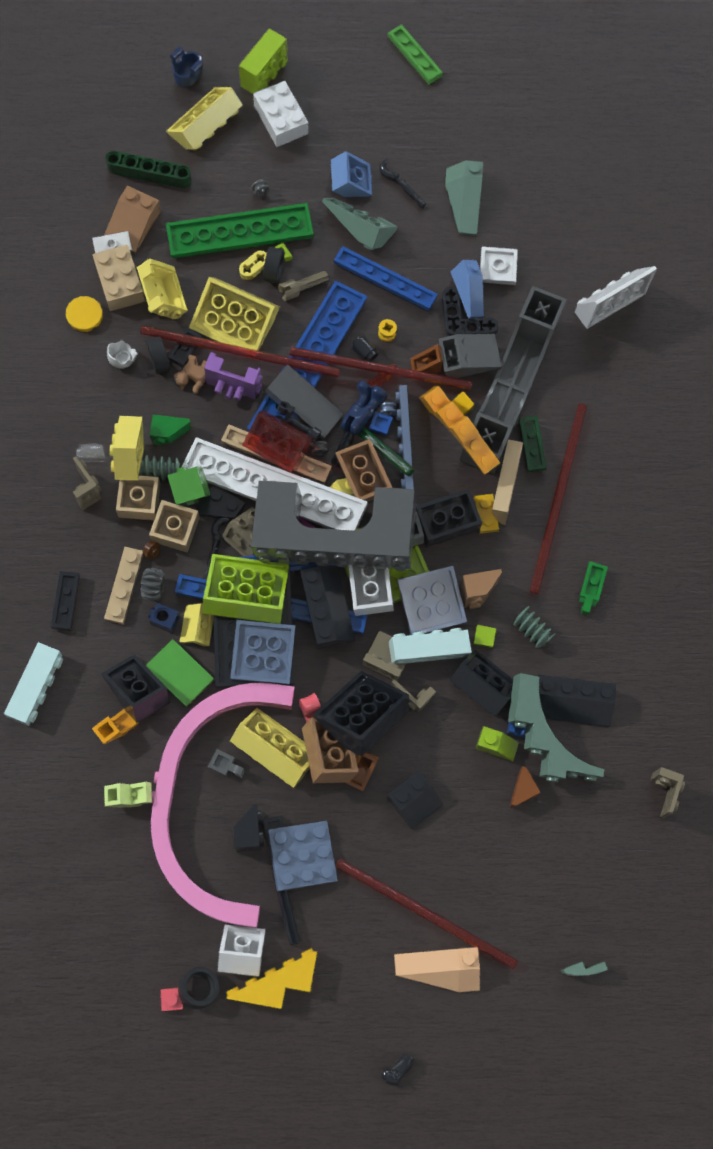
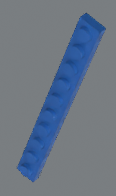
(195, 588)

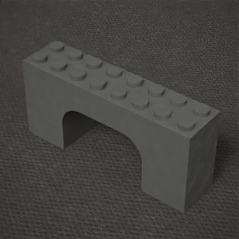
(381, 543)

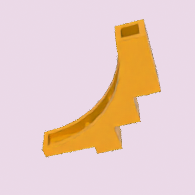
(460, 427)

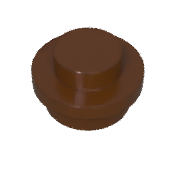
(151, 550)

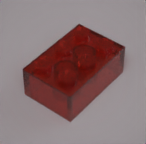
(277, 441)

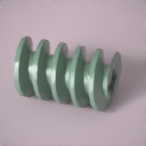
(159, 467)
(533, 628)

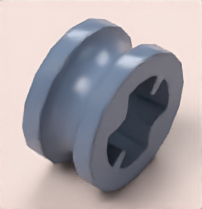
(388, 408)

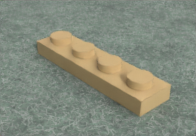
(124, 585)

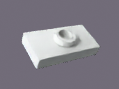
(111, 241)

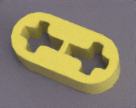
(252, 263)

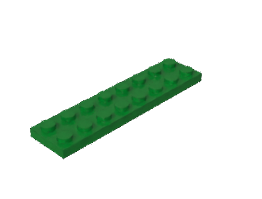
(239, 230)

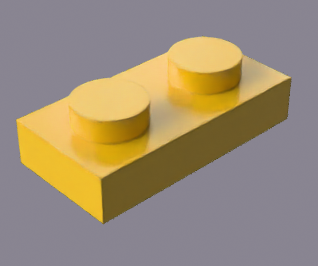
(484, 506)

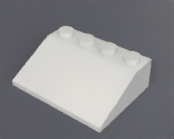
(614, 296)

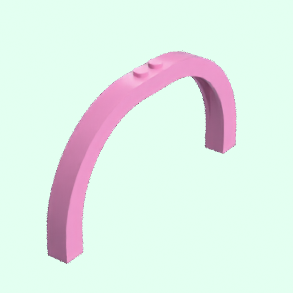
(234, 697)

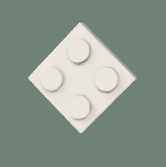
(498, 265)

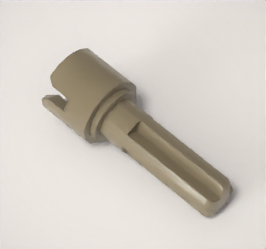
(292, 288)

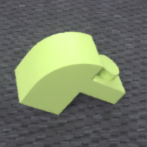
(128, 795)

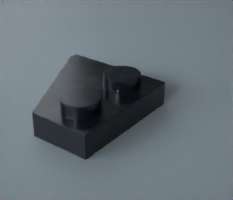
(220, 504)

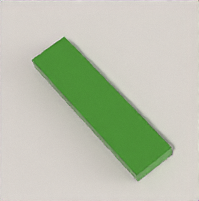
(415, 54)

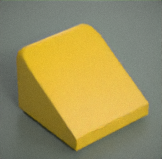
(464, 403)

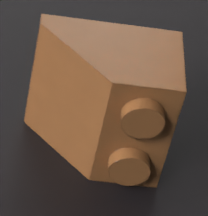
(477, 587)

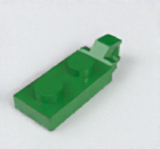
(592, 586)

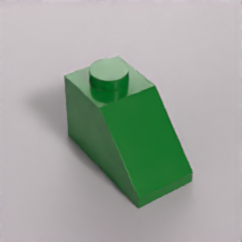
(168, 429)

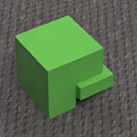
(188, 485)

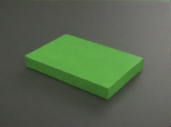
(180, 673)

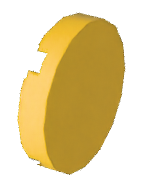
(84, 313)

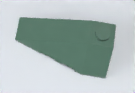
(365, 229)

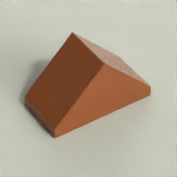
(428, 360)
(524, 788)

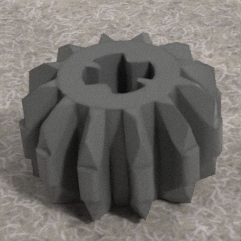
(152, 584)

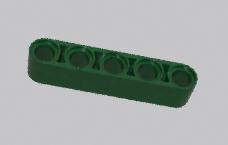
(157, 167)

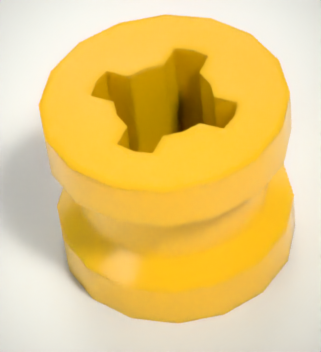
(385, 334)

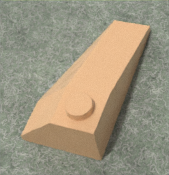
(447, 969)

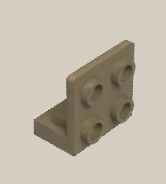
(86, 493)
(239, 532)
(379, 658)
(667, 778)

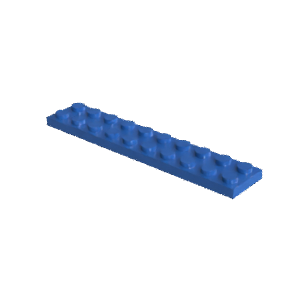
(324, 333)

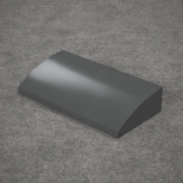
(311, 406)

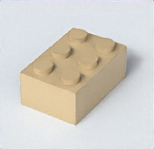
(118, 277)

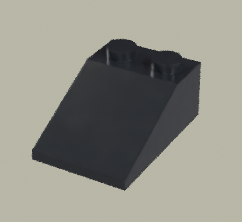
(136, 688)

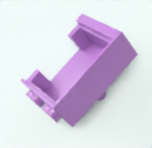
(231, 382)

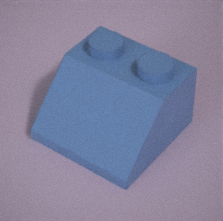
(351, 176)

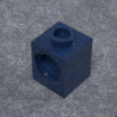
(167, 625)

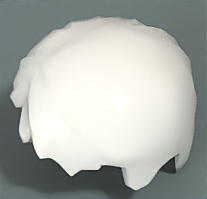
(120, 354)

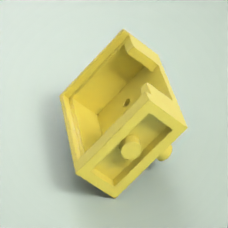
(162, 289)

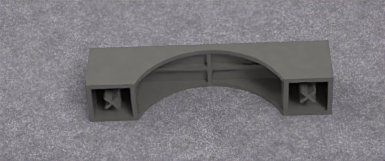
(519, 367)

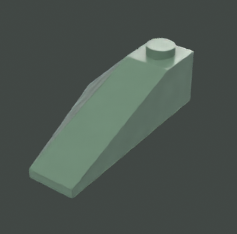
(464, 190)

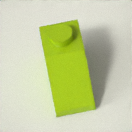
(497, 744)

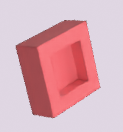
(170, 1000)

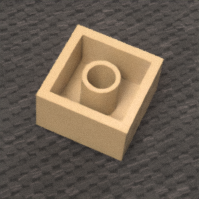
(138, 498)
(174, 526)

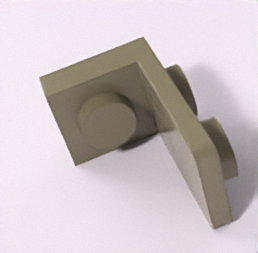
(423, 697)

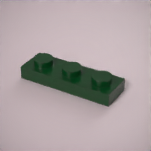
(532, 444)

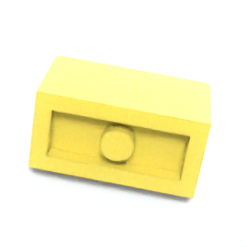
(196, 626)

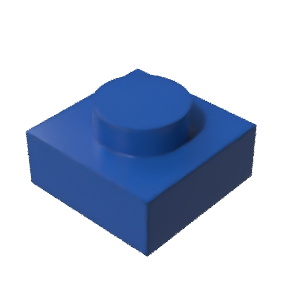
(380, 424)

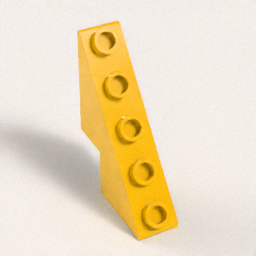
(271, 989)

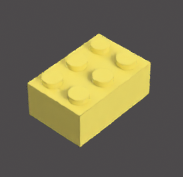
(127, 448)

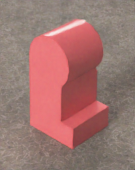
(309, 706)

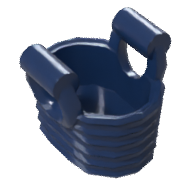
(187, 68)

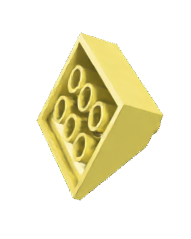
(233, 315)

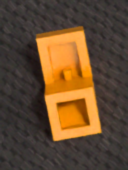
(115, 727)

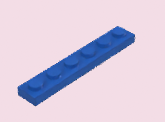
(385, 278)

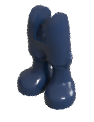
(359, 413)

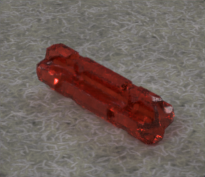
(380, 378)

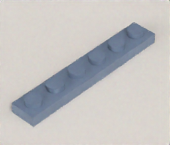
(404, 433)

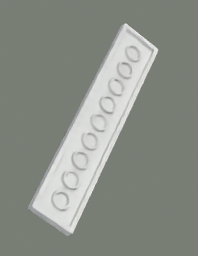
(242, 474)

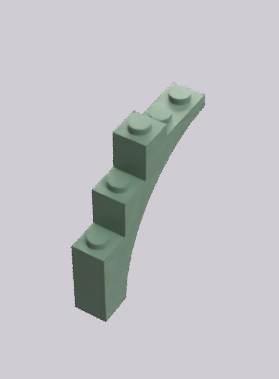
(527, 713)

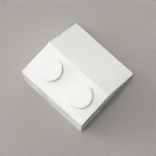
(241, 950)

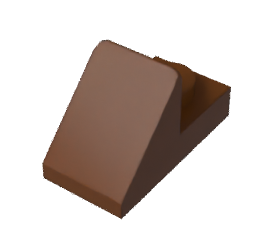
(365, 767)

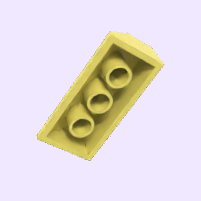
(205, 117)
(272, 746)

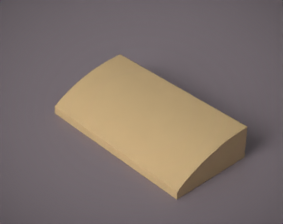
(507, 481)

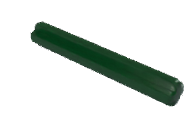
(389, 454)

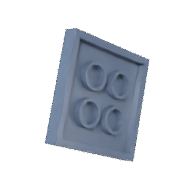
(431, 600)
(263, 652)
(302, 855)

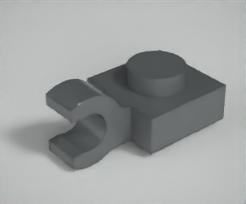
(223, 764)

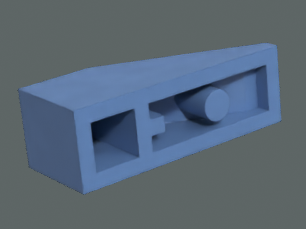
(470, 287)

